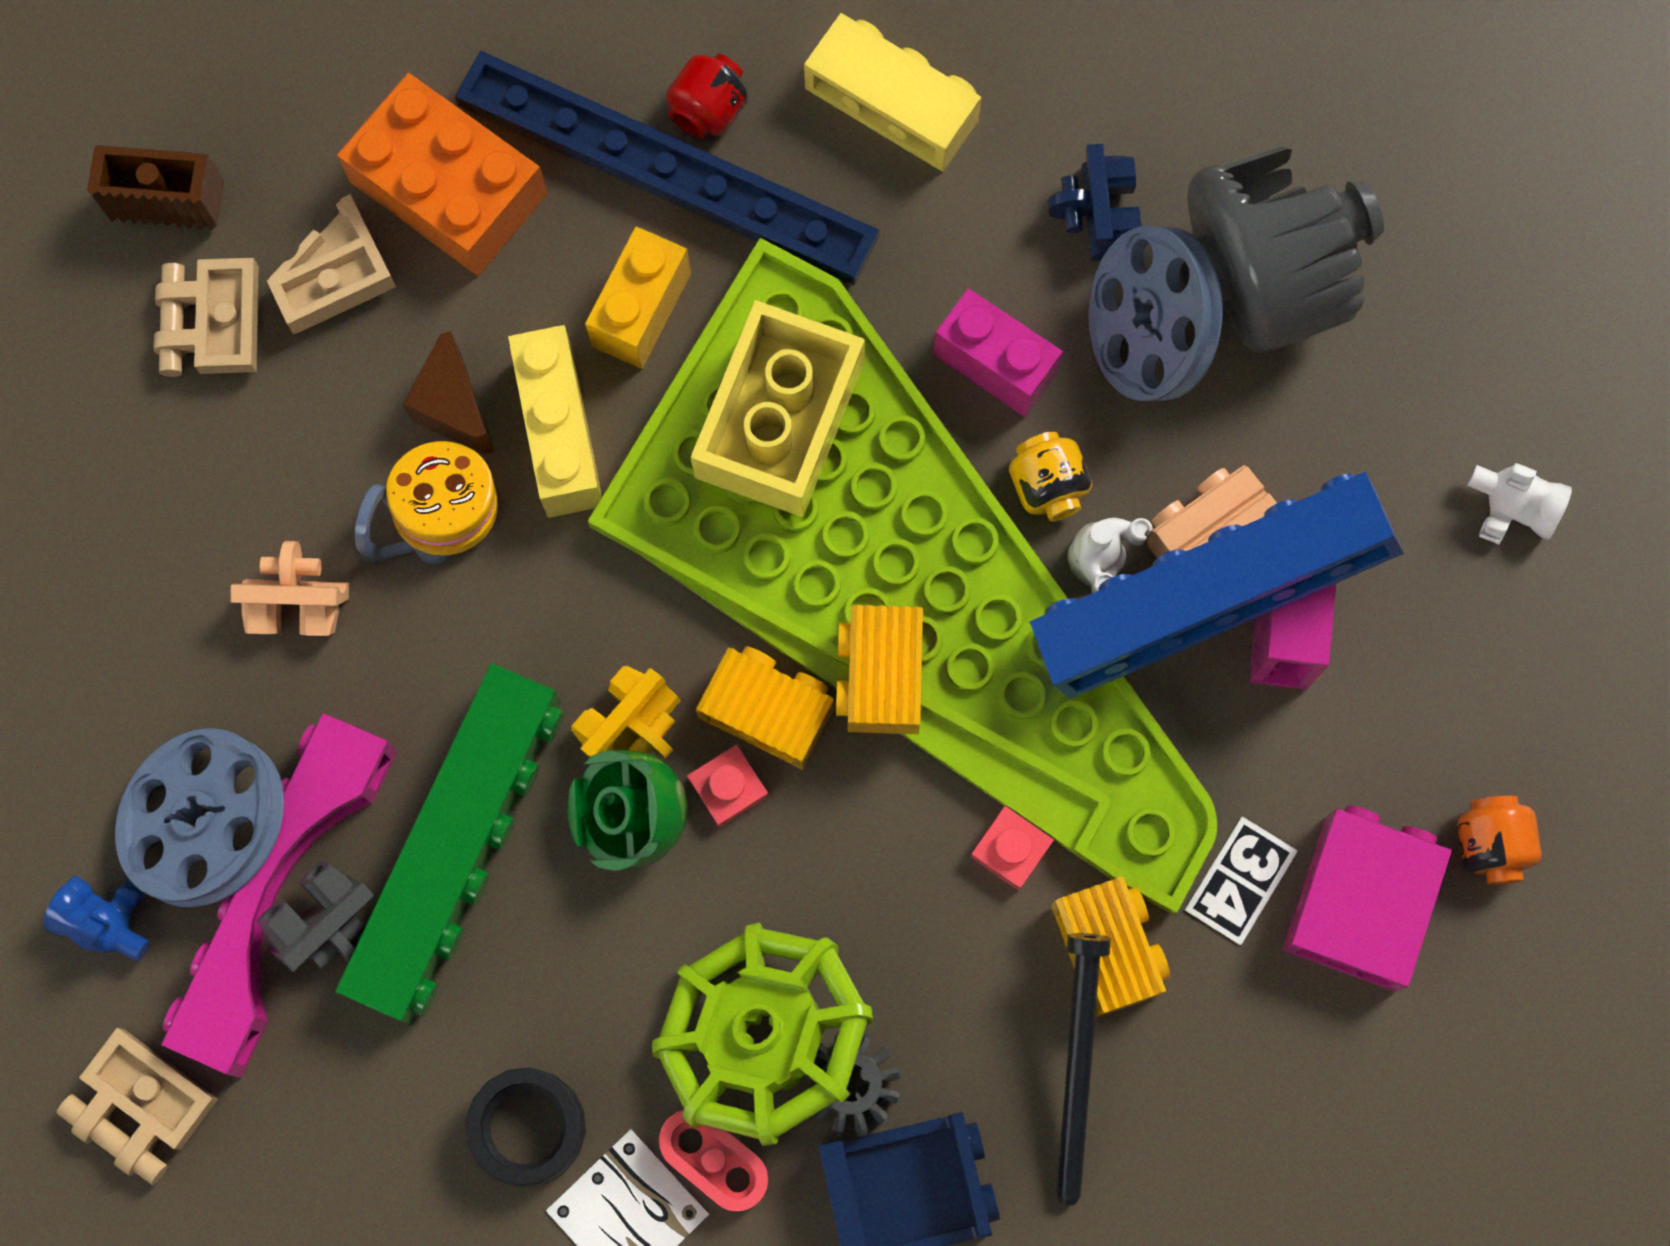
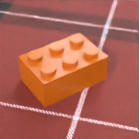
(443, 174)

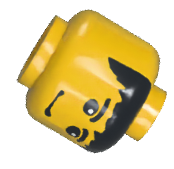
(1050, 476)

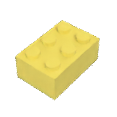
(778, 408)

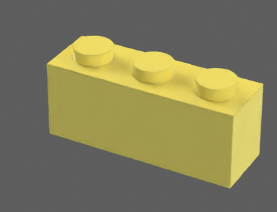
(892, 91)
(555, 421)

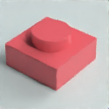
(727, 786)
(1011, 848)

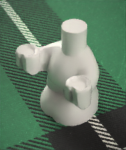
(1520, 497)
(1098, 549)

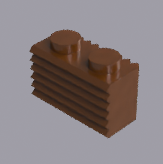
(156, 186)

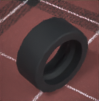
(479, 1130)

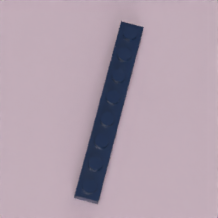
(667, 167)

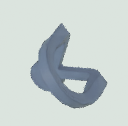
(369, 550)

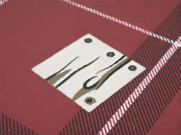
(627, 1201)

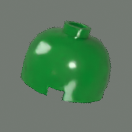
(626, 809)

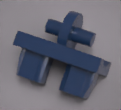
(1101, 178)

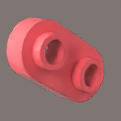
(713, 1162)

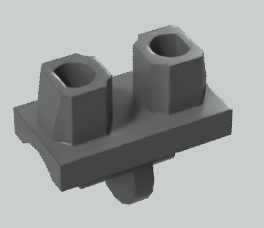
(322, 929)

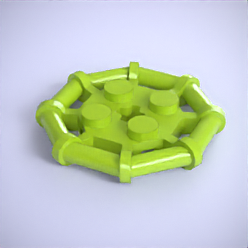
(779, 1059)

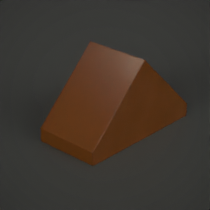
(445, 398)

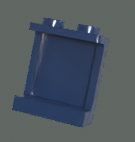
(910, 1185)

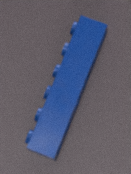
(1216, 585)

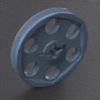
(1155, 313)
(212, 833)

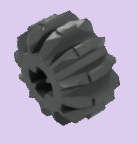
(869, 1075)

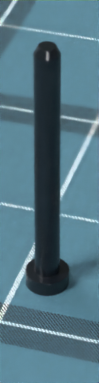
(1088, 951)

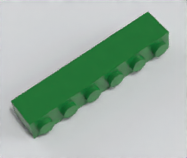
(451, 844)

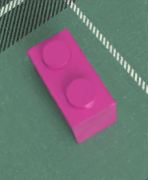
(996, 352)

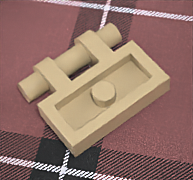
(224, 317)
(148, 1091)

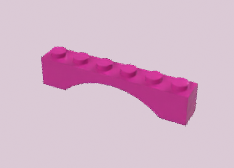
(225, 1004)

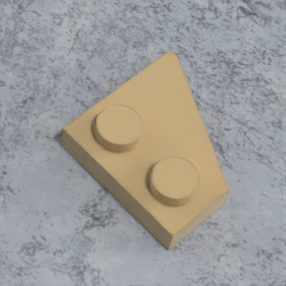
(330, 271)

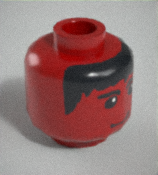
(707, 96)

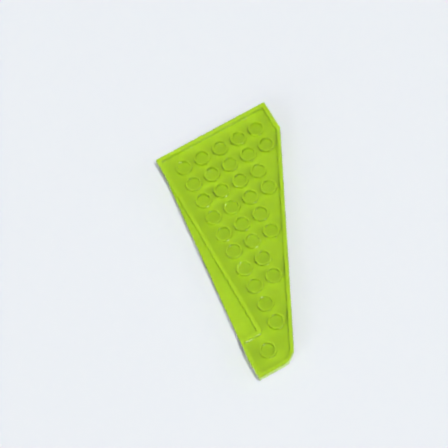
(911, 526)

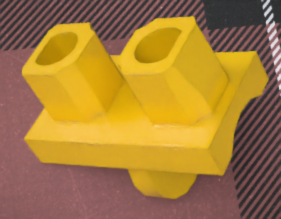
(636, 721)

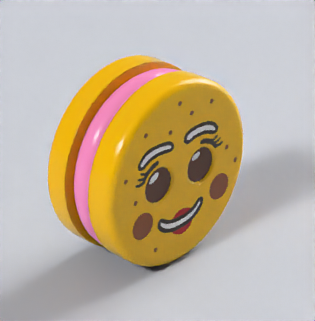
(442, 498)

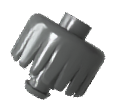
(1281, 253)

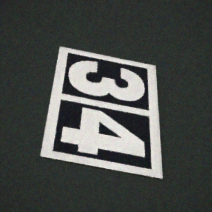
(1241, 880)

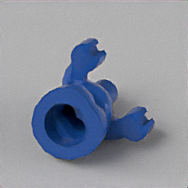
(95, 922)

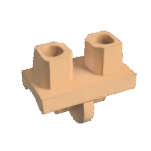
(263, 598)

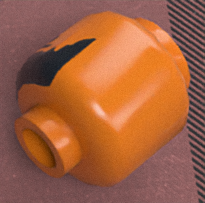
(1499, 839)

